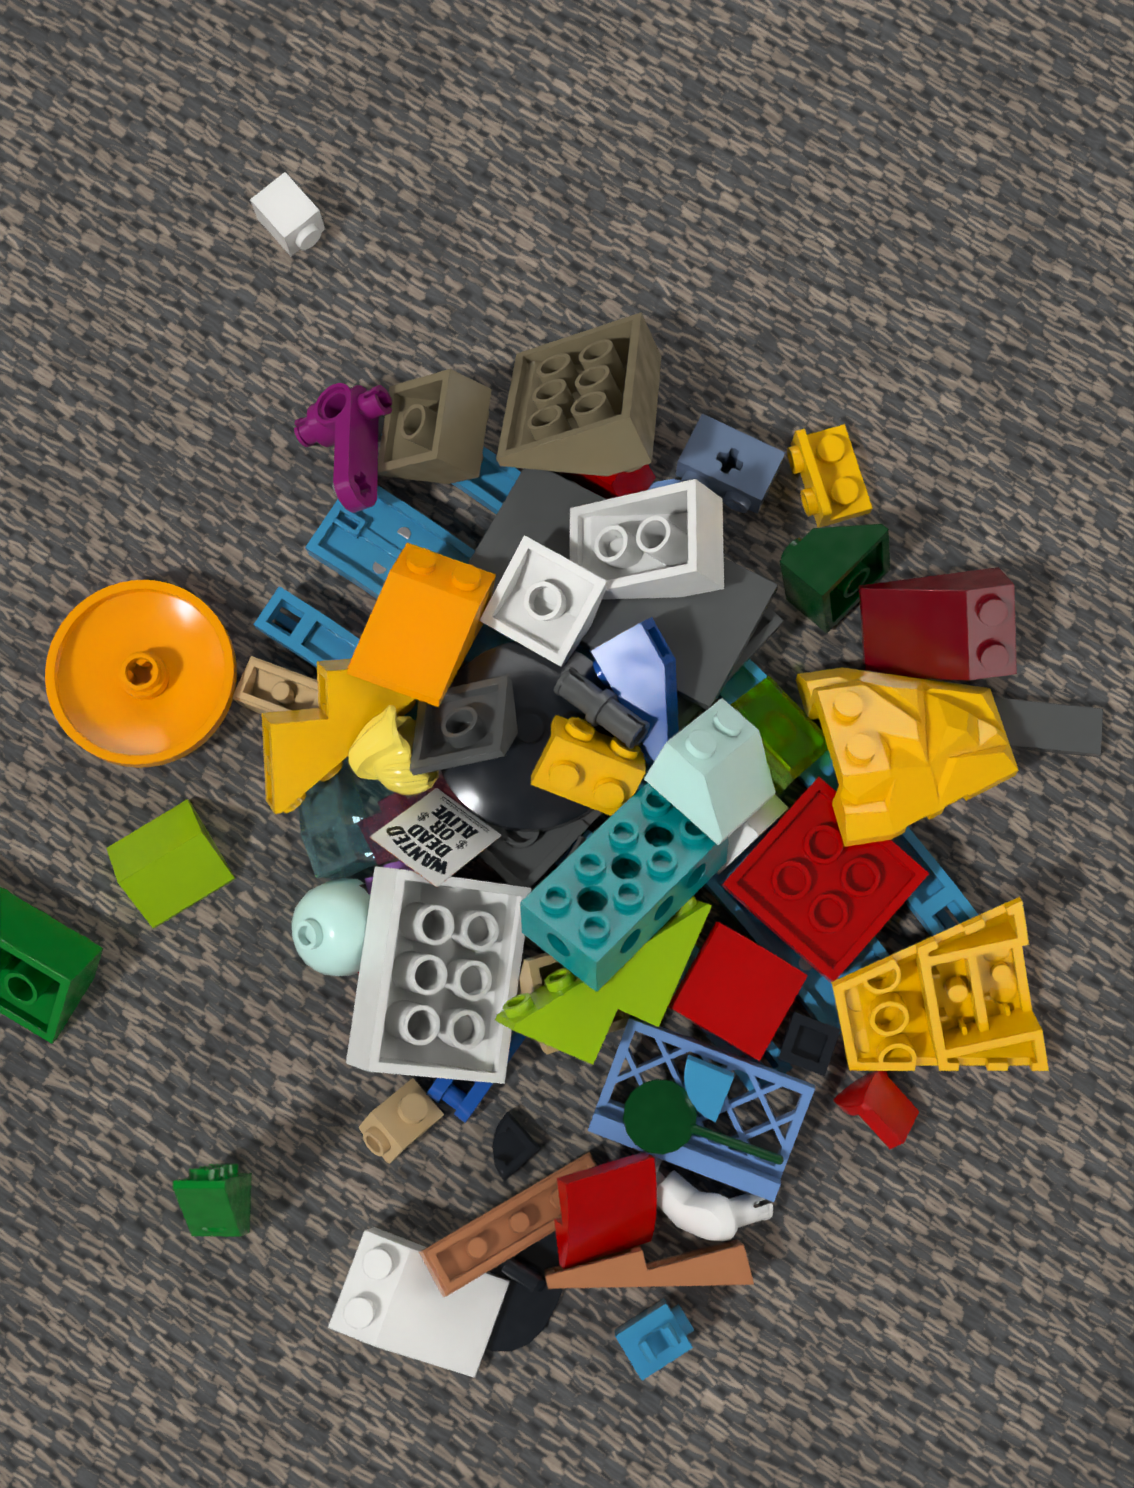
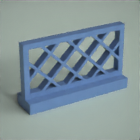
(701, 1154)

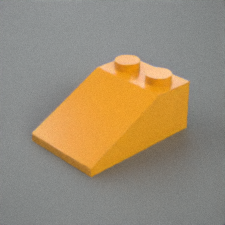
(422, 624)

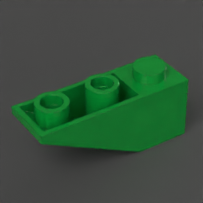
(215, 1200)

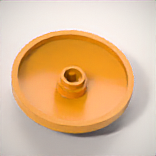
(141, 673)

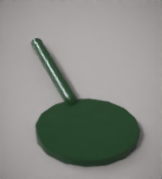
(663, 1120)

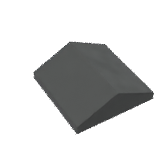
(467, 727)

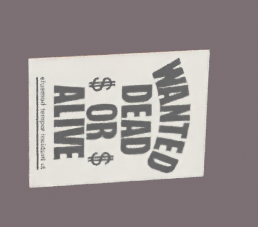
(435, 837)

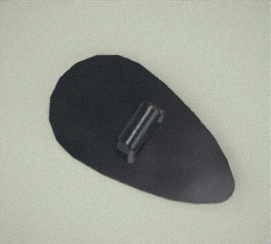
(527, 1299)

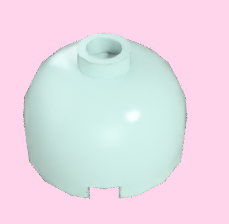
(332, 926)

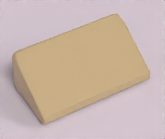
(274, 688)

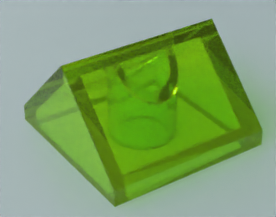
(787, 733)

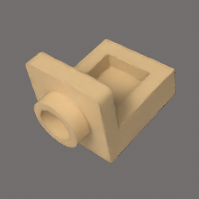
(399, 1121)

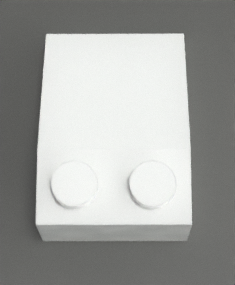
(652, 541)
(398, 1307)

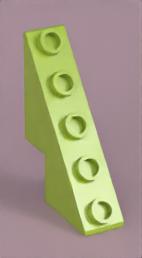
(577, 1018)

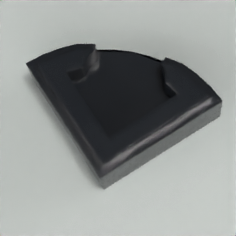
(511, 1146)

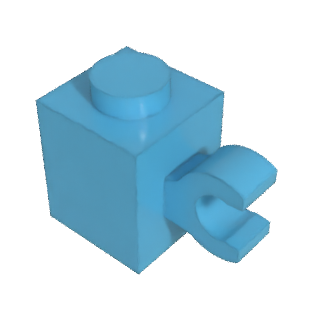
(655, 1337)

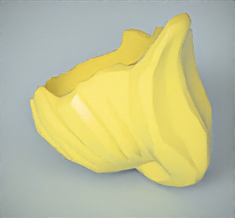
(385, 754)

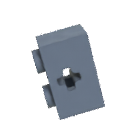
(714, 446)

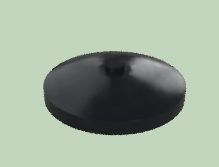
(501, 787)

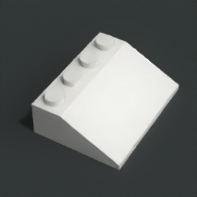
(437, 977)

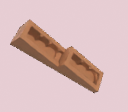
(707, 1266)

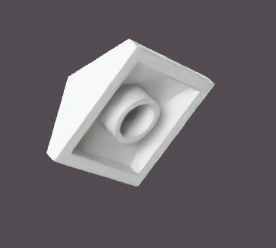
(545, 601)

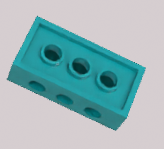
(620, 887)

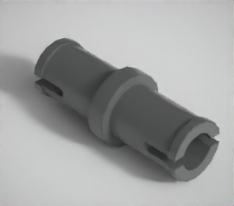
(601, 707)

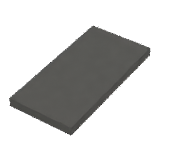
(701, 629)

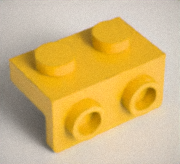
(588, 766)

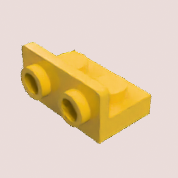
(829, 474)

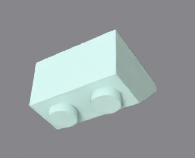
(714, 771)

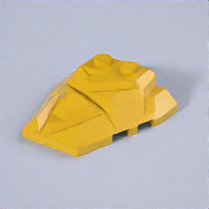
(904, 747)

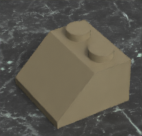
(435, 429)

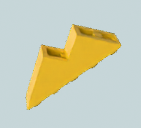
(313, 742)

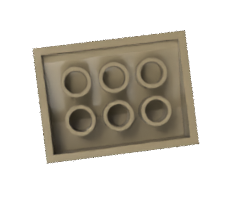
(584, 402)

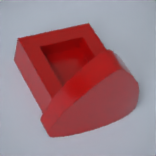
(880, 1106)

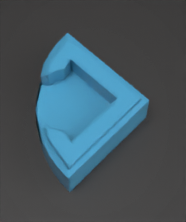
(706, 1086)

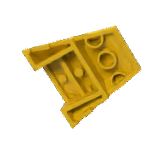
(946, 1001)

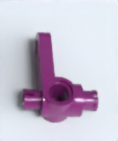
(350, 423)

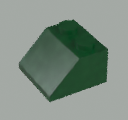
(829, 565)

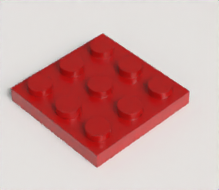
(816, 891)

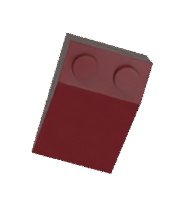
(940, 626)

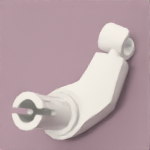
(706, 1213)

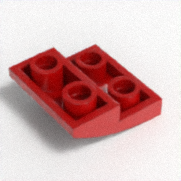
(737, 991)
(606, 1209)

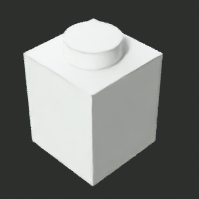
(288, 215)

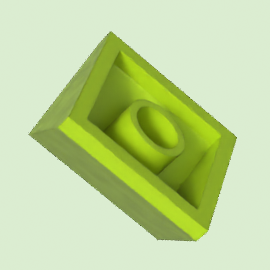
(169, 864)

